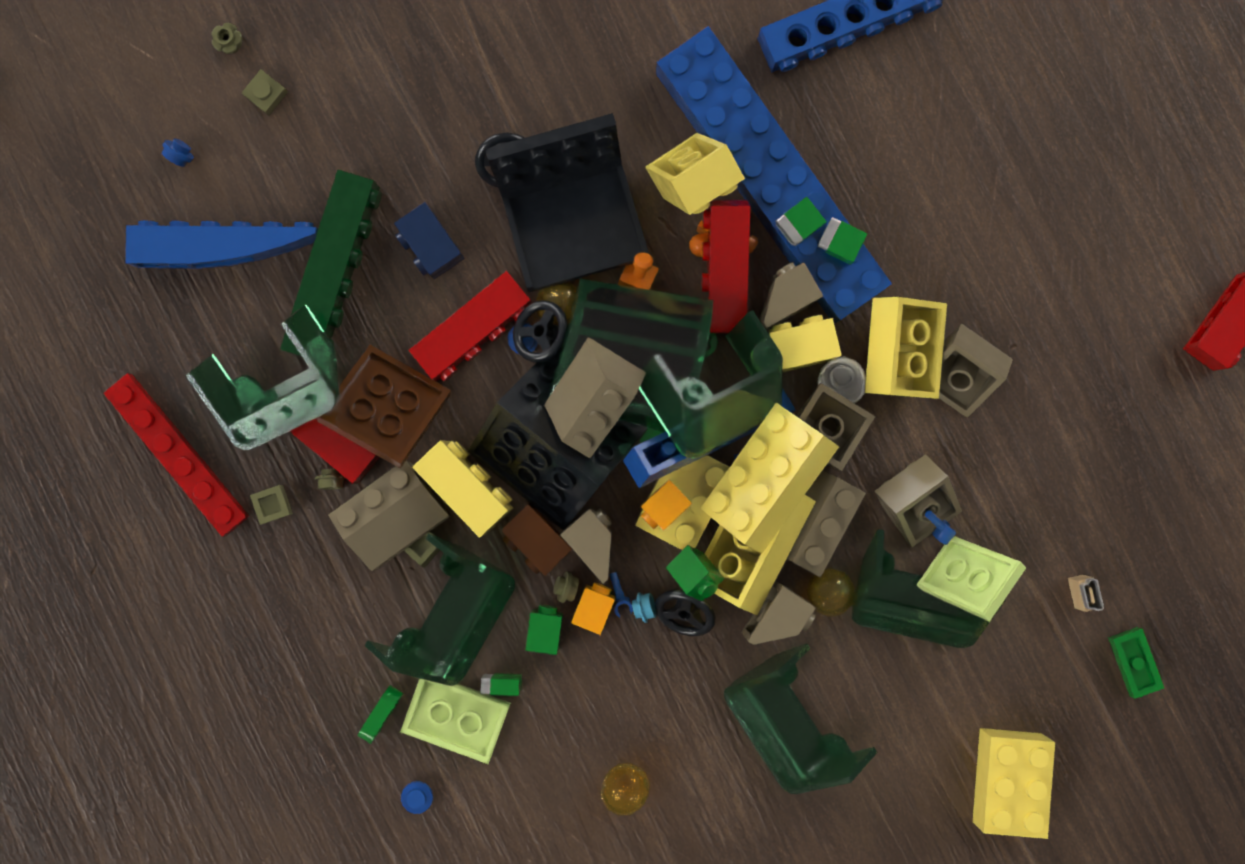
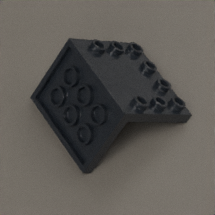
(568, 202)
(530, 457)

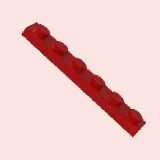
(176, 454)

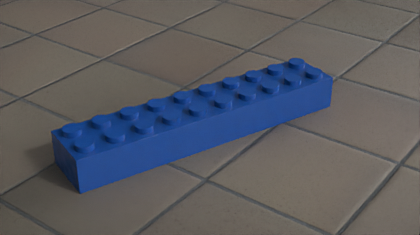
(776, 177)

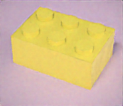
(695, 173)
(905, 347)
(696, 483)
(464, 486)
(1013, 783)

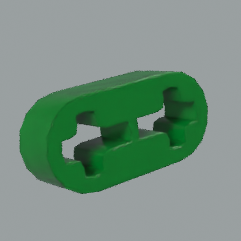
(380, 714)

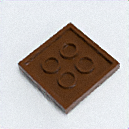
(385, 406)

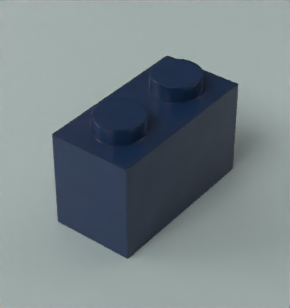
(428, 240)

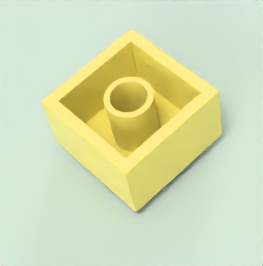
(806, 344)

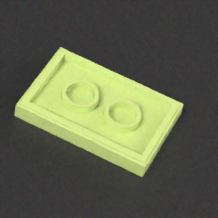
(971, 577)
(456, 719)

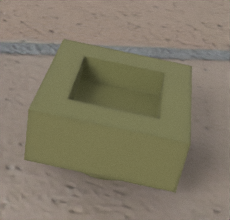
(264, 92)
(271, 504)
(422, 551)

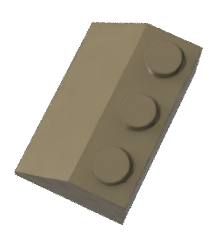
(592, 396)
(389, 516)
(826, 523)

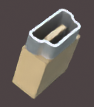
(1086, 593)

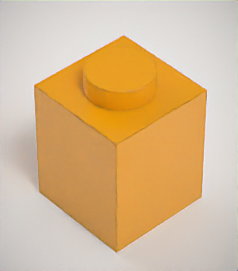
(664, 506)
(593, 608)

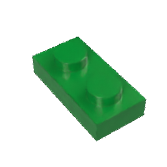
(1136, 662)

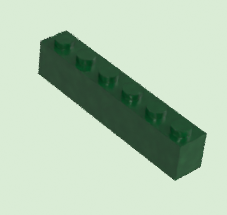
(336, 251)

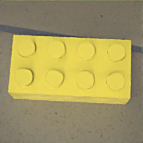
(769, 478)
(749, 573)

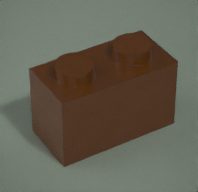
(536, 540)

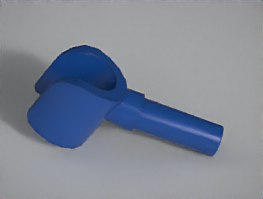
(943, 531)
(619, 594)

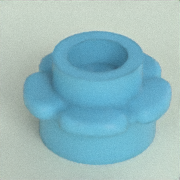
(644, 607)

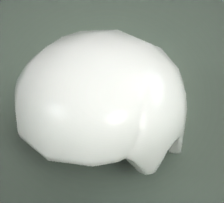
(844, 377)

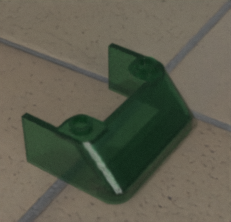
(257, 415)
(705, 421)
(895, 604)
(457, 622)
(785, 732)

